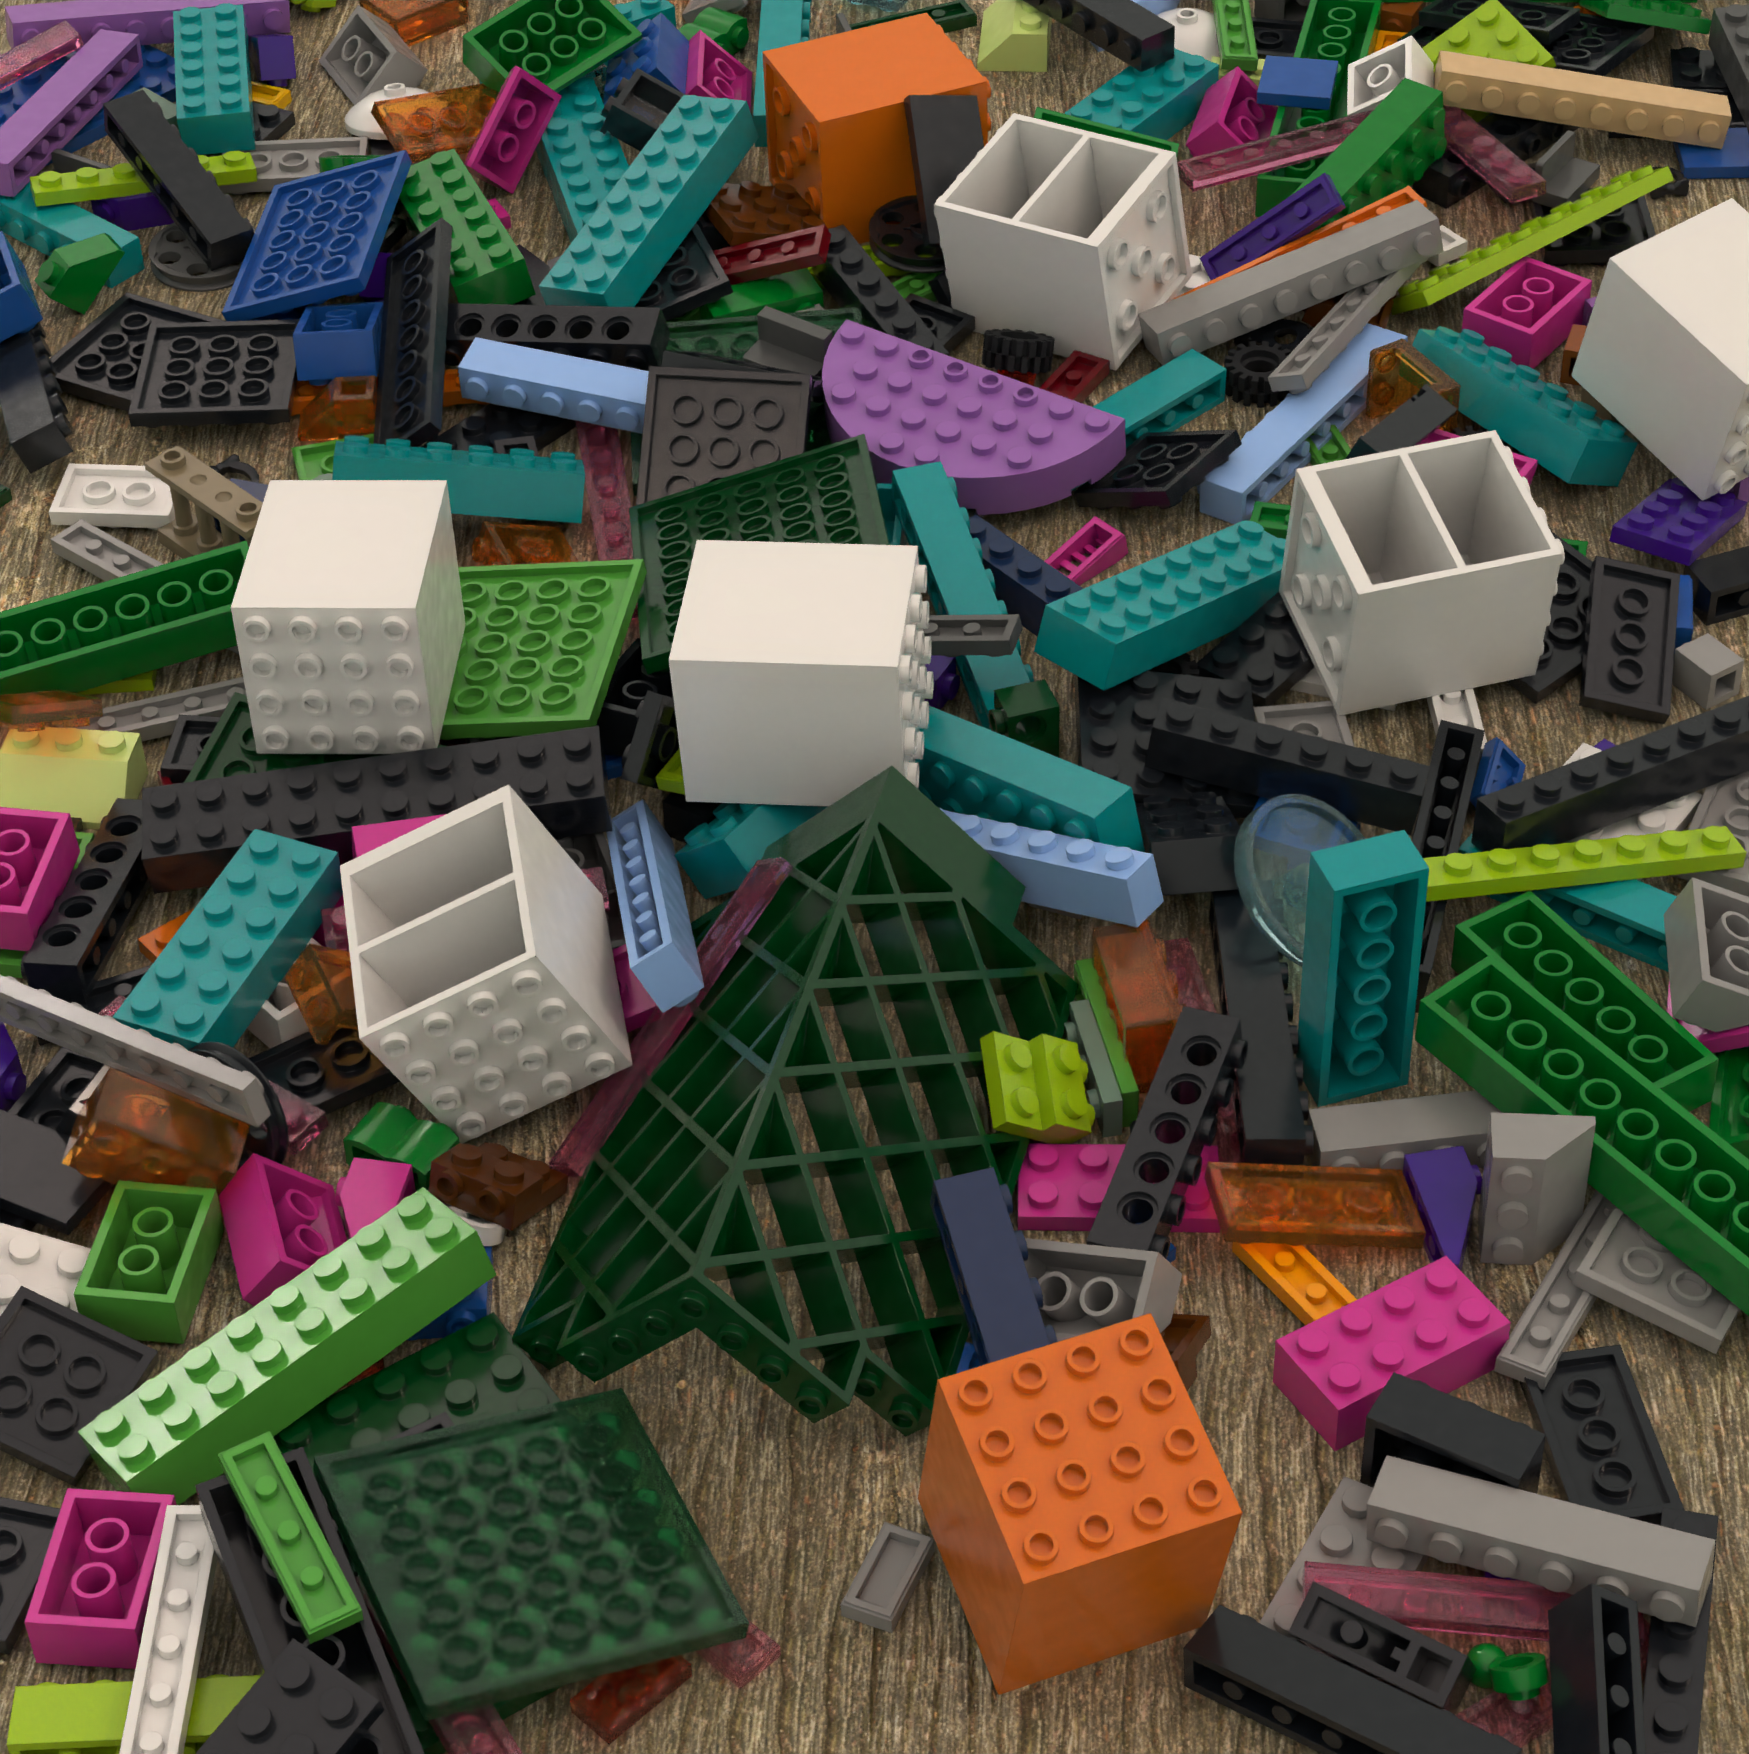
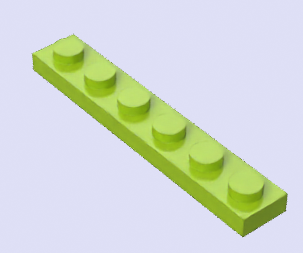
(123, 180)

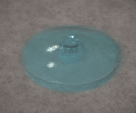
(1275, 861)

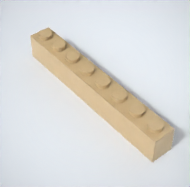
(1582, 99)

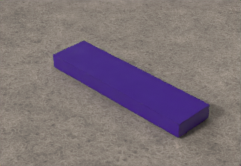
(1277, 227)

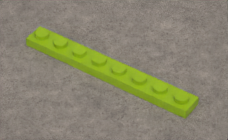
(1582, 863)

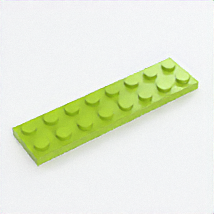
(1531, 237)

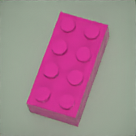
(1420, 1326)

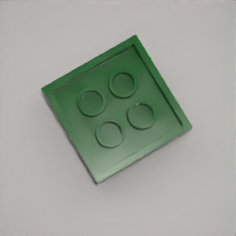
(1665, 13)

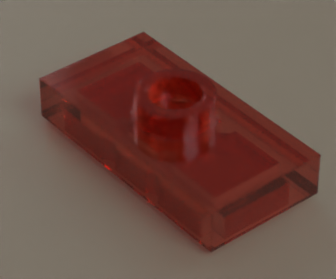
(625, 1696)

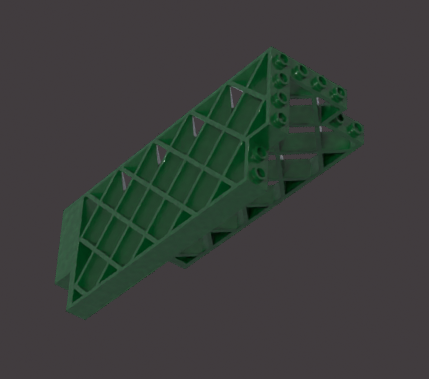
(669, 1184)

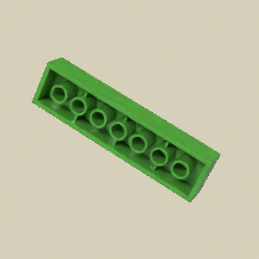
(290, 1349)

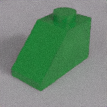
(79, 271)

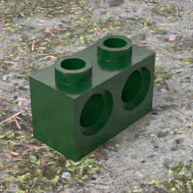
(1027, 715)

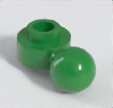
(1515, 1674)

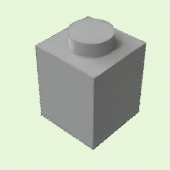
(1707, 671)

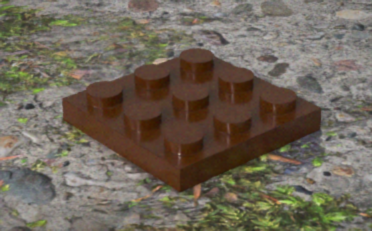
(758, 212)

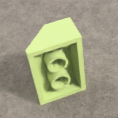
(1014, 38)
(71, 771)

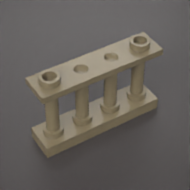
(212, 498)

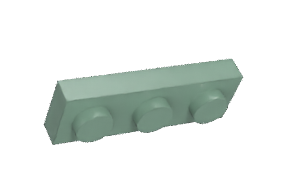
(1100, 1082)

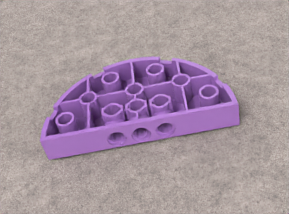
(993, 434)

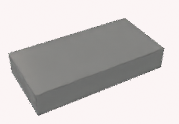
(888, 1577)

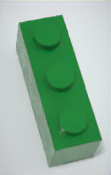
(782, 292)

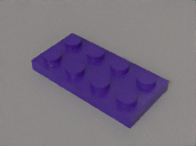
(1677, 522)

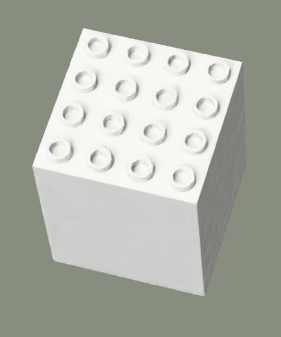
(1064, 236)
(1674, 347)
(1419, 571)
(350, 616)
(799, 670)
(483, 965)

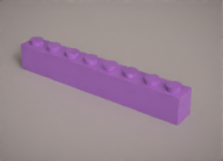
(144, 17)
(65, 105)

